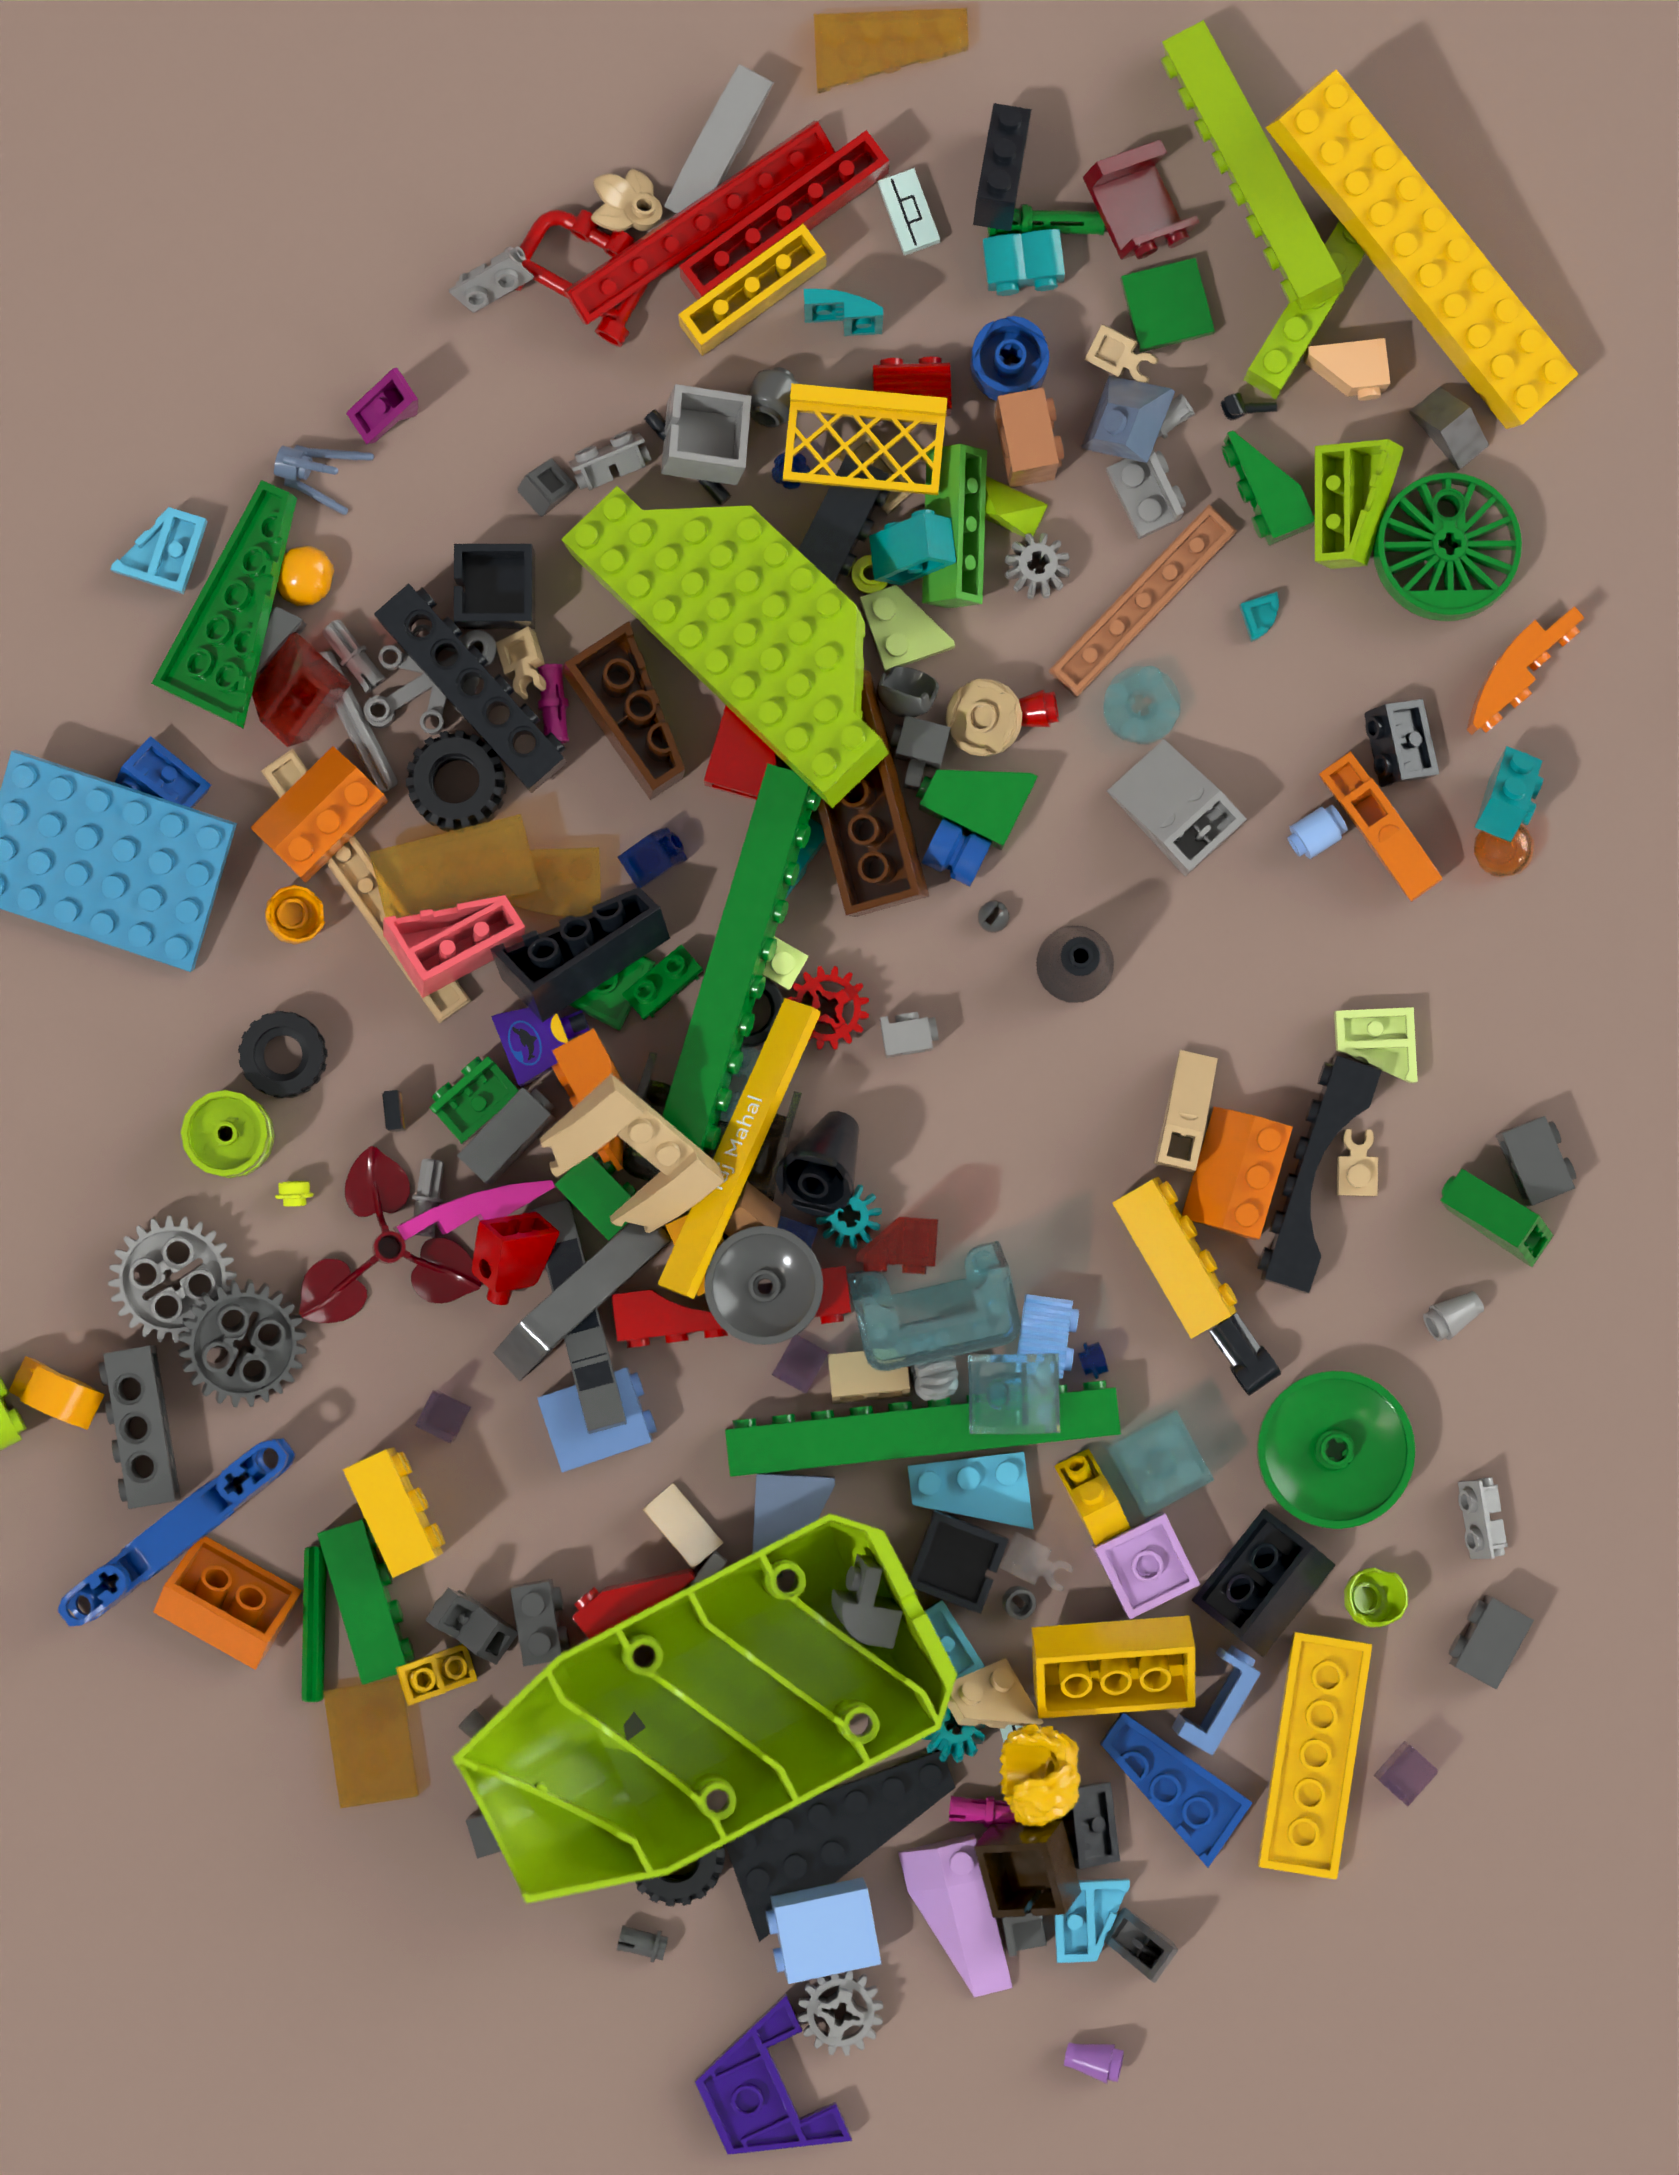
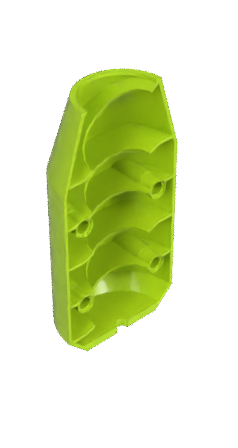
(739, 1698)

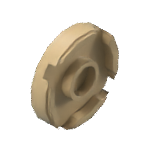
(984, 717)

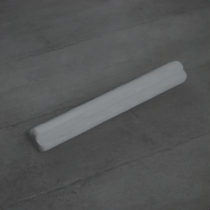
(363, 736)

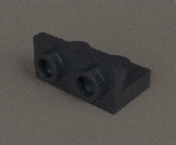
(1401, 742)
(1092, 1827)

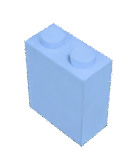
(823, 1930)

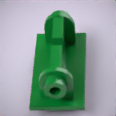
(662, 982)

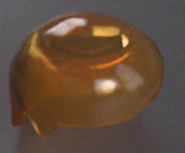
(1504, 857)

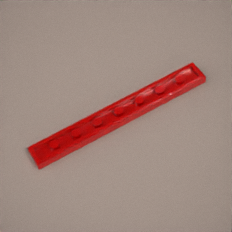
(699, 223)

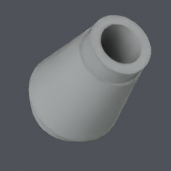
(1452, 1315)

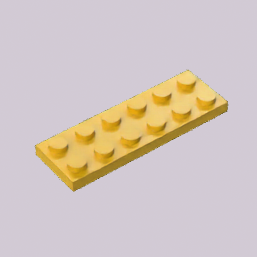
(1314, 1755)

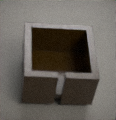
(1021, 1862)

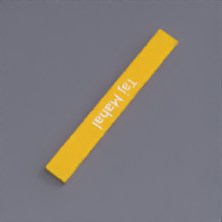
(740, 1146)

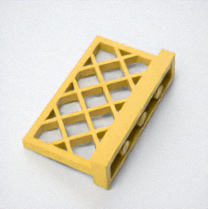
(868, 405)

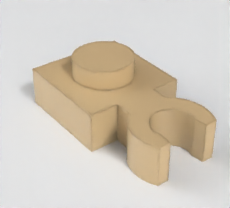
(1115, 353)
(520, 658)
(1357, 1173)

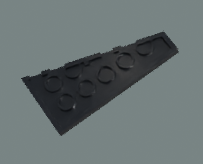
(833, 1832)

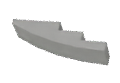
(720, 138)

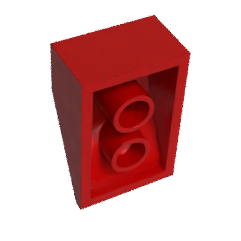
(622, 1601)

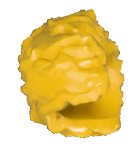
(1039, 1774)

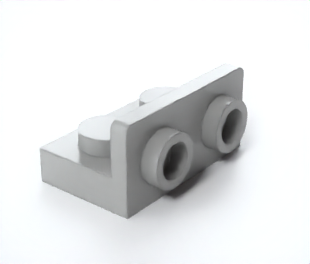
(1147, 493)

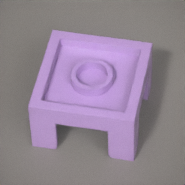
(1146, 1565)

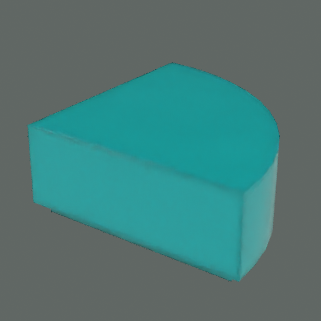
(1260, 614)

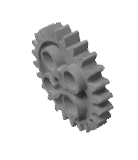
(152, 1249)

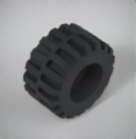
(437, 754)
(689, 1886)

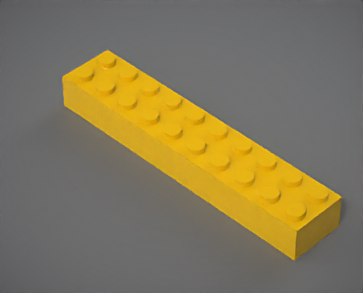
(1421, 250)

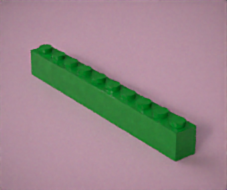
(740, 956)
(902, 1432)

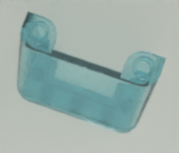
(937, 1318)

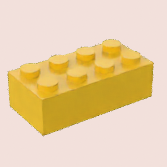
(1113, 1667)

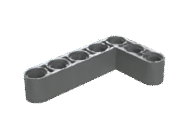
(578, 1297)

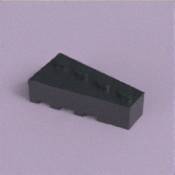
(581, 953)

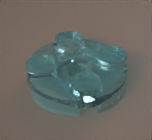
(1120, 697)

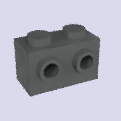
(538, 1621)

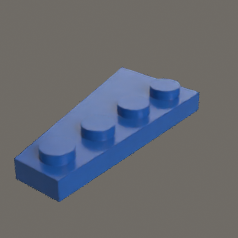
(1184, 1792)

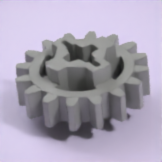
(858, 2016)

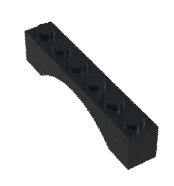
(1294, 1251)

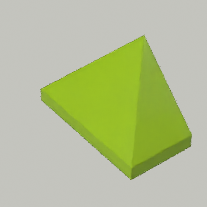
(1012, 508)

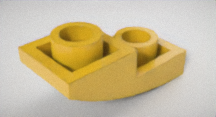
(436, 1674)

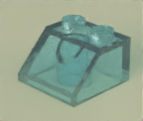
(1014, 1394)

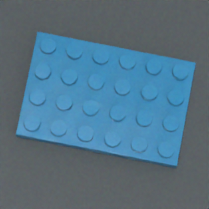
(108, 860)

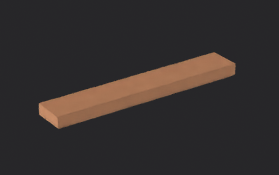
(1142, 601)

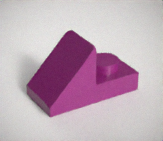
(383, 407)

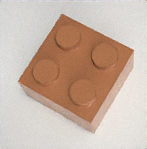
(1027, 437)

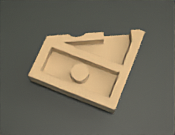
(992, 1698)

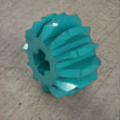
(841, 1226)
(958, 1744)

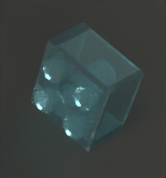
(1159, 1463)

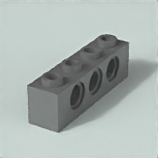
(163, 1483)

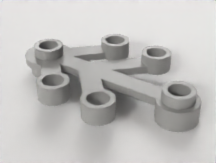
(423, 683)

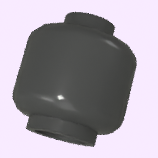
(771, 396)

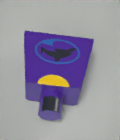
(530, 1041)

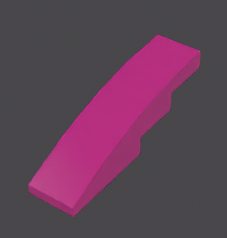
(483, 1204)

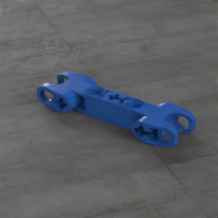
(175, 1532)

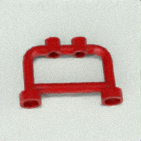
(613, 321)

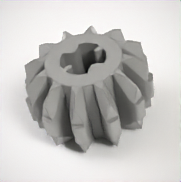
(1051, 571)
(935, 1378)

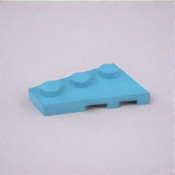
(975, 1487)

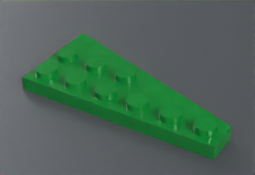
(224, 634)

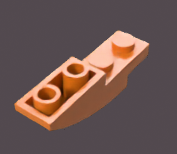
(1509, 676)
(1381, 826)

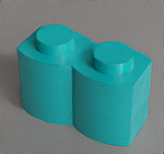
(1023, 261)

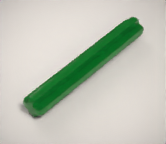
(313, 1625)

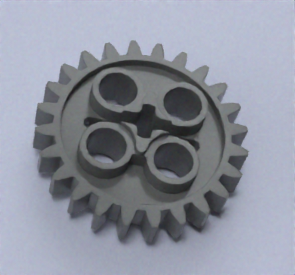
(208, 1331)

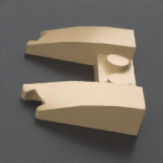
(615, 1110)

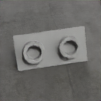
(491, 282)
(622, 452)
(1477, 1500)

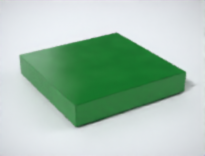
(1167, 305)
(606, 1000)

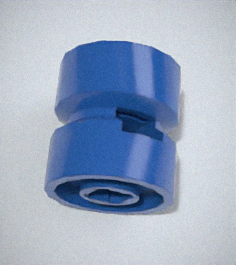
(956, 852)

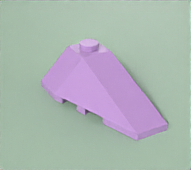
(954, 1902)

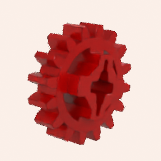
(842, 998)

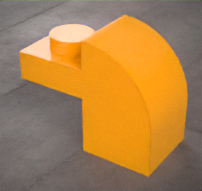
(56, 1393)

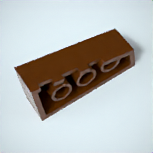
(621, 699)

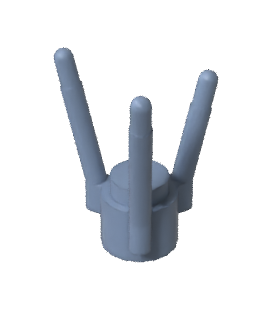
(298, 462)

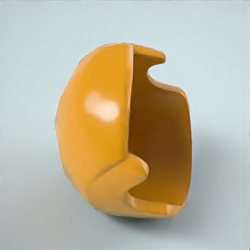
(305, 576)
(294, 914)

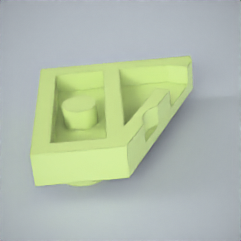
(902, 628)
(1379, 1039)

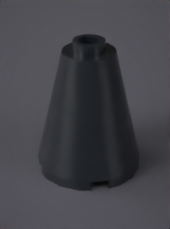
(1066, 977)
(822, 1166)

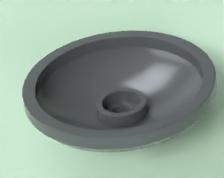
(734, 1281)

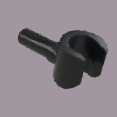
(1234, 407)

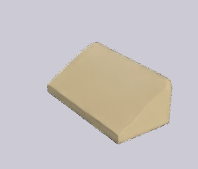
(683, 1526)

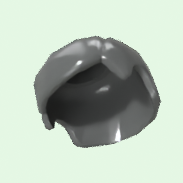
(907, 691)

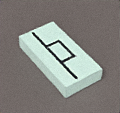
(909, 211)

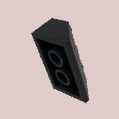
(1263, 1582)

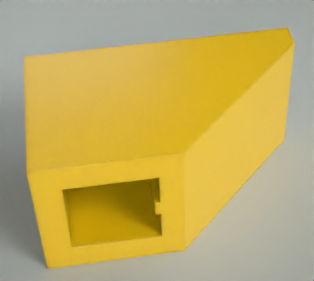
(1092, 1497)

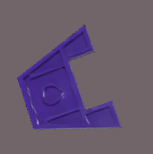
(750, 2097)

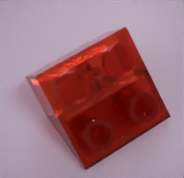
(297, 691)
(903, 1243)

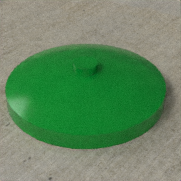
(1336, 1449)

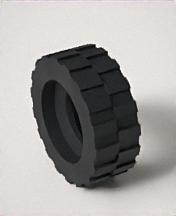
(276, 1025)

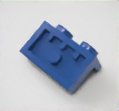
(162, 774)

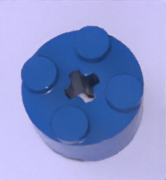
(999, 340)

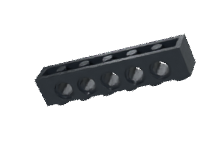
(398, 618)

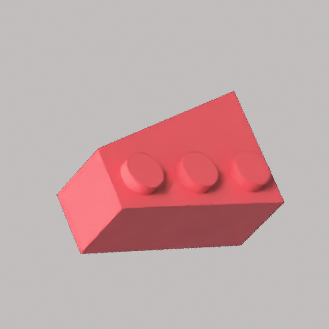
(451, 941)

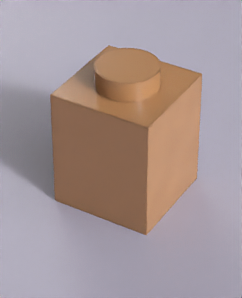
(752, 1210)

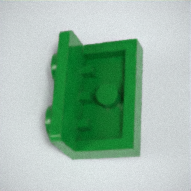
(473, 1099)

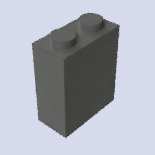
(508, 1135)

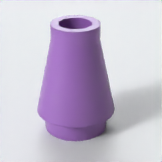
(1095, 2060)

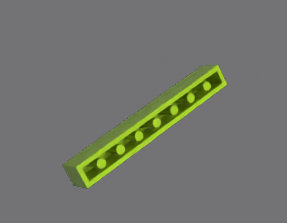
(1252, 166)

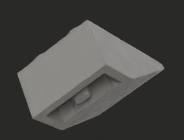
(1176, 806)

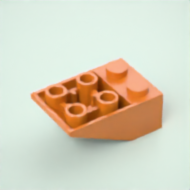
(580, 1069)

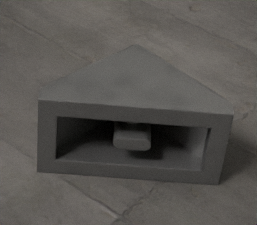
(1450, 426)
(1141, 1944)

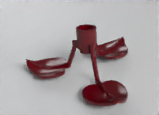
(441, 1272)

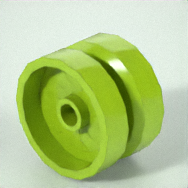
(204, 1136)

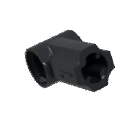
(1249, 1362)

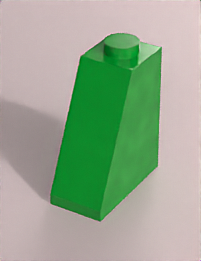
(977, 800)
(1496, 1216)

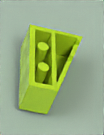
(1351, 499)

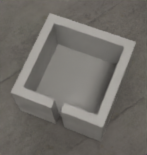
(706, 434)

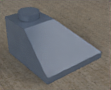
(1128, 419)

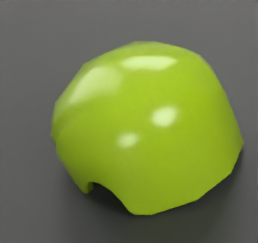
(1375, 1597)

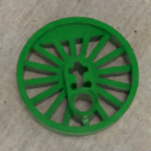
(1447, 603)

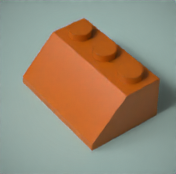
(319, 814)
(1236, 1172)
(227, 1601)

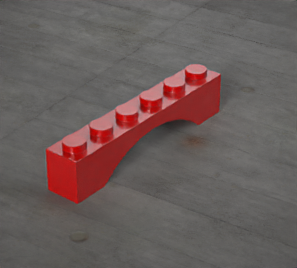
(651, 1315)

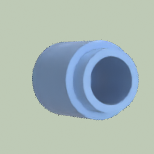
(1317, 831)

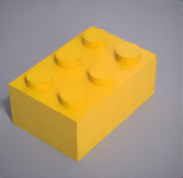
(395, 1510)

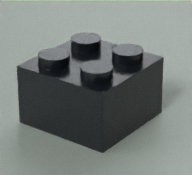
(496, 584)
(955, 1561)

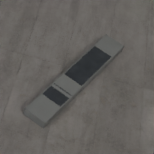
(586, 1342)

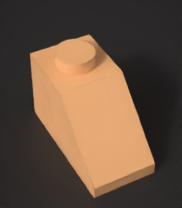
(1352, 367)

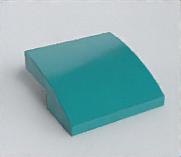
(857, 313)

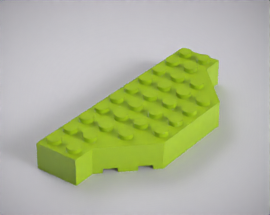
(746, 623)

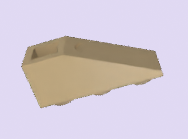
(1186, 1112)

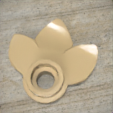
(622, 201)

